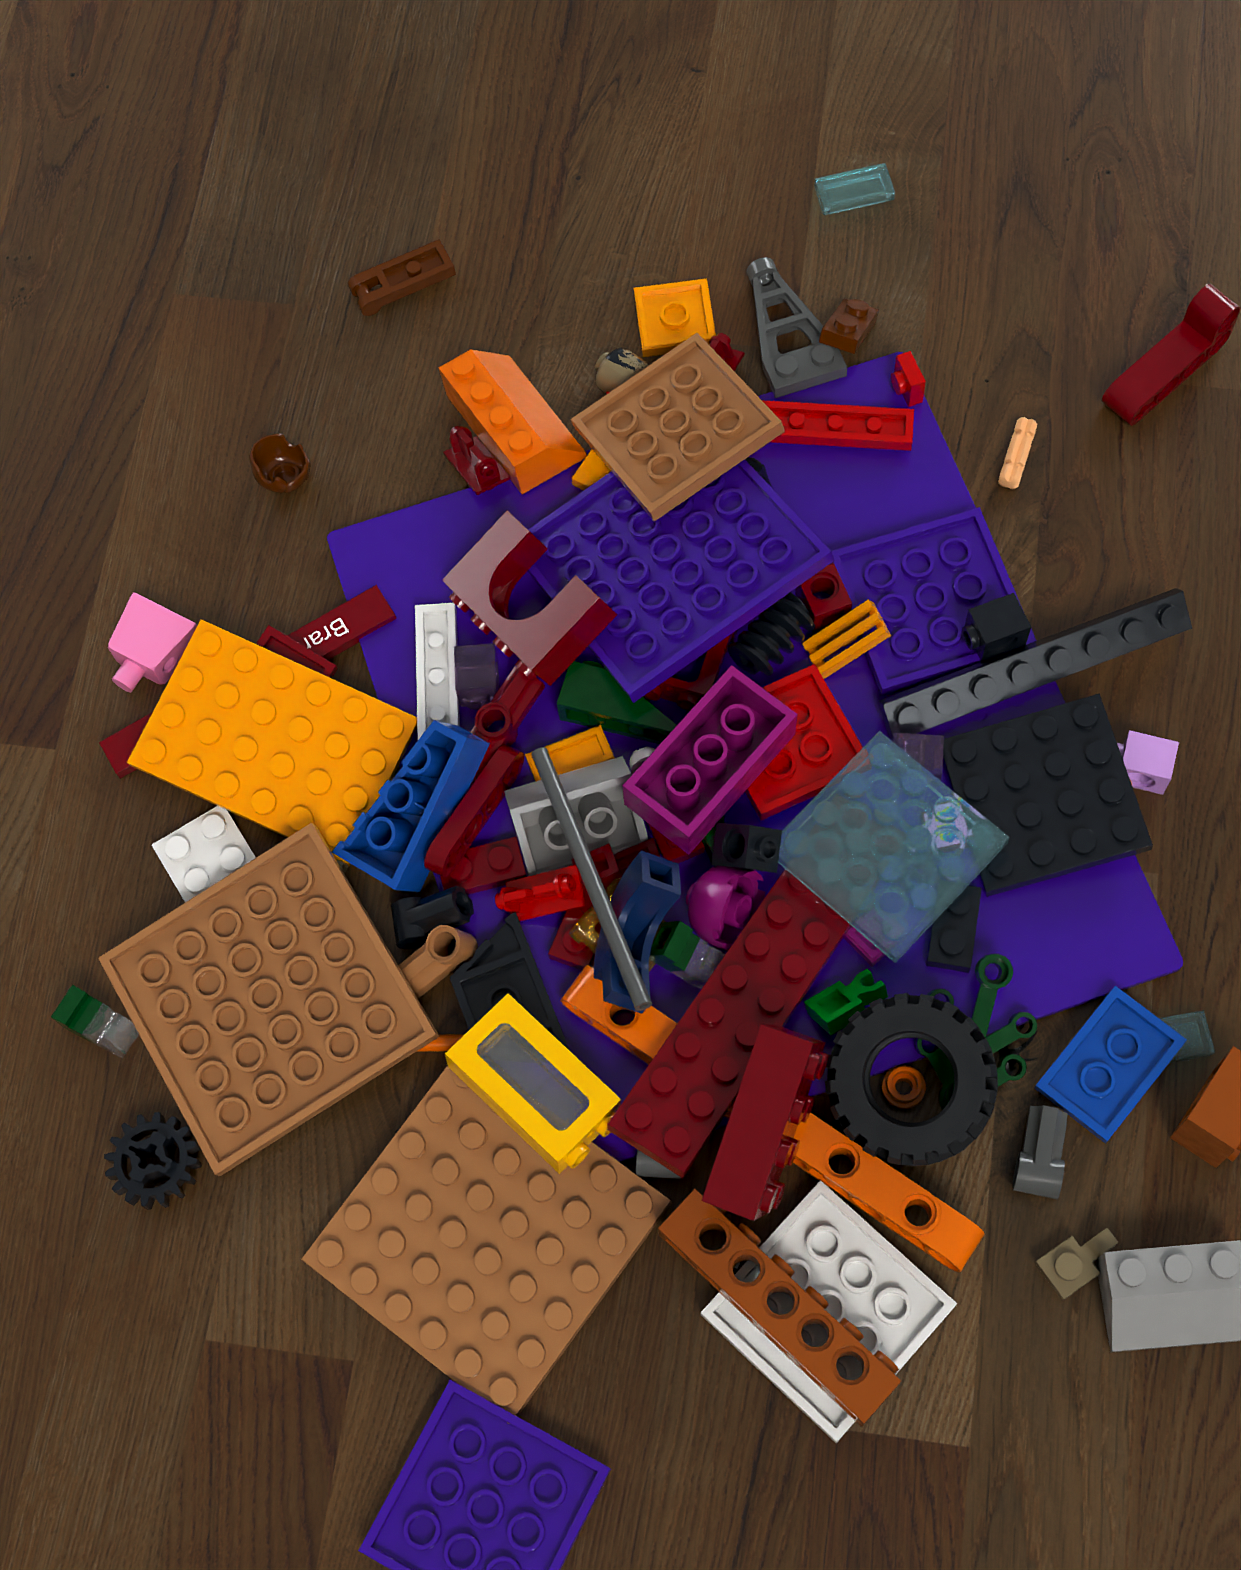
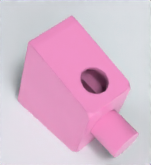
(148, 642)

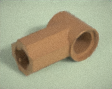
(432, 961)

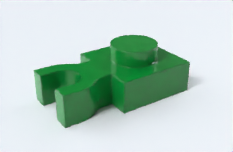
(839, 1002)

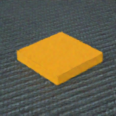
(673, 314)

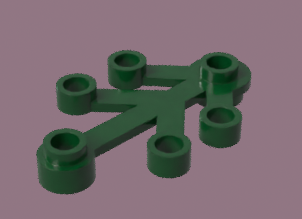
(981, 1016)

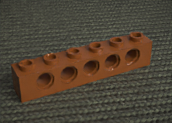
(856, 1397)

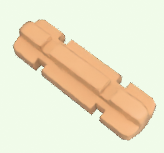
(1017, 453)

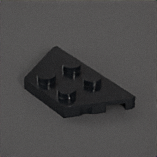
(501, 968)

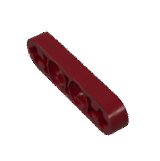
(474, 811)

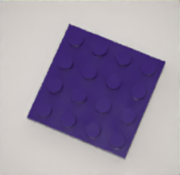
(923, 590)
(484, 1494)

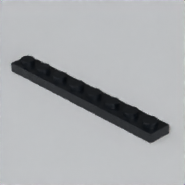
(1036, 664)

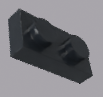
(955, 933)

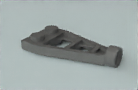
(800, 367)

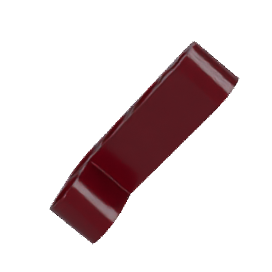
(1175, 357)

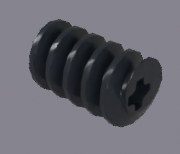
(770, 634)

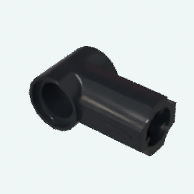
(419, 916)

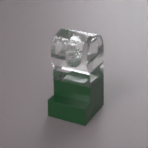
(684, 953)
(95, 1022)

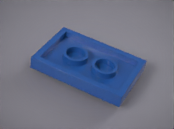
(1110, 1064)

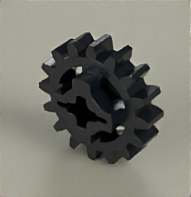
(145, 1175)

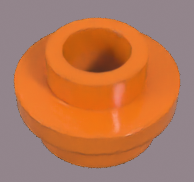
(909, 1075)

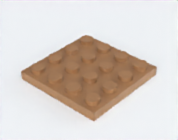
(677, 426)

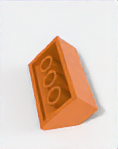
(510, 417)

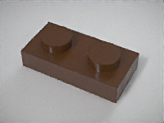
(849, 325)

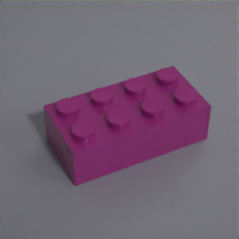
(709, 759)

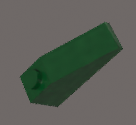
(595, 699)

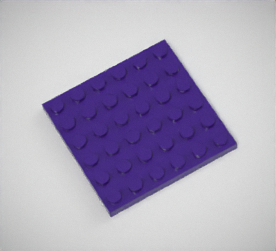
(679, 578)

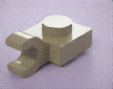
(1071, 1266)

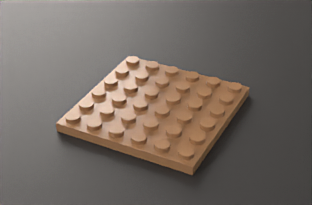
(267, 999)
(483, 1245)

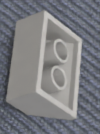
(598, 807)
(1171, 1295)

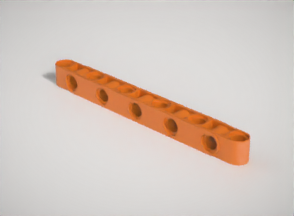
(869, 1185)

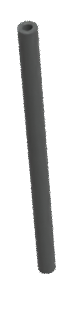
(592, 880)

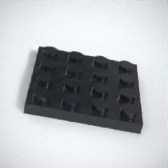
(1051, 788)

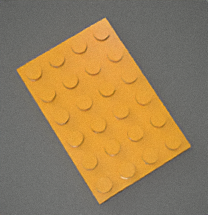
(271, 738)

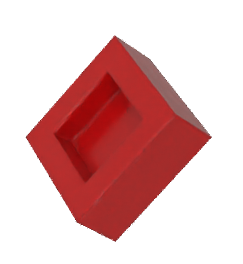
(908, 379)

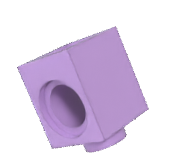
(1148, 761)

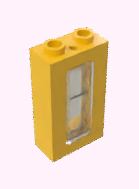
(534, 1084)

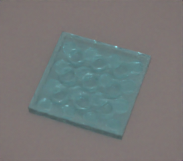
(888, 846)

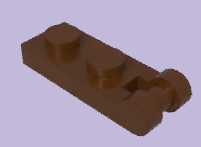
(401, 277)

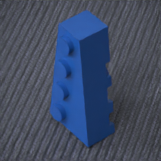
(414, 807)

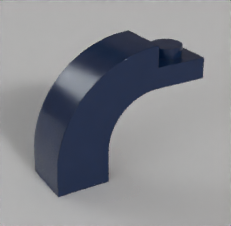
(640, 904)

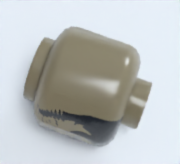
(617, 368)

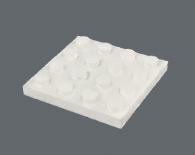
(859, 1279)

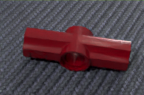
(510, 705)

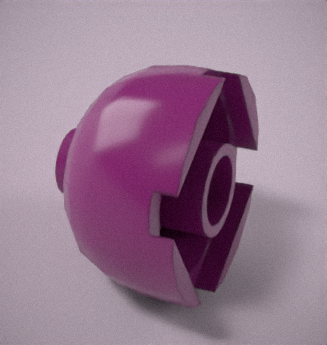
(723, 904)

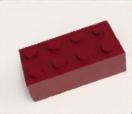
(764, 1122)

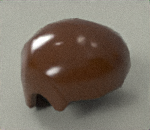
(279, 464)

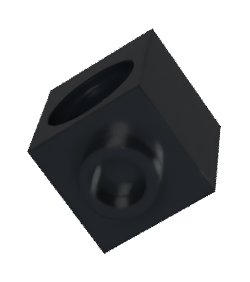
(996, 627)
(746, 847)

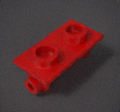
(542, 894)

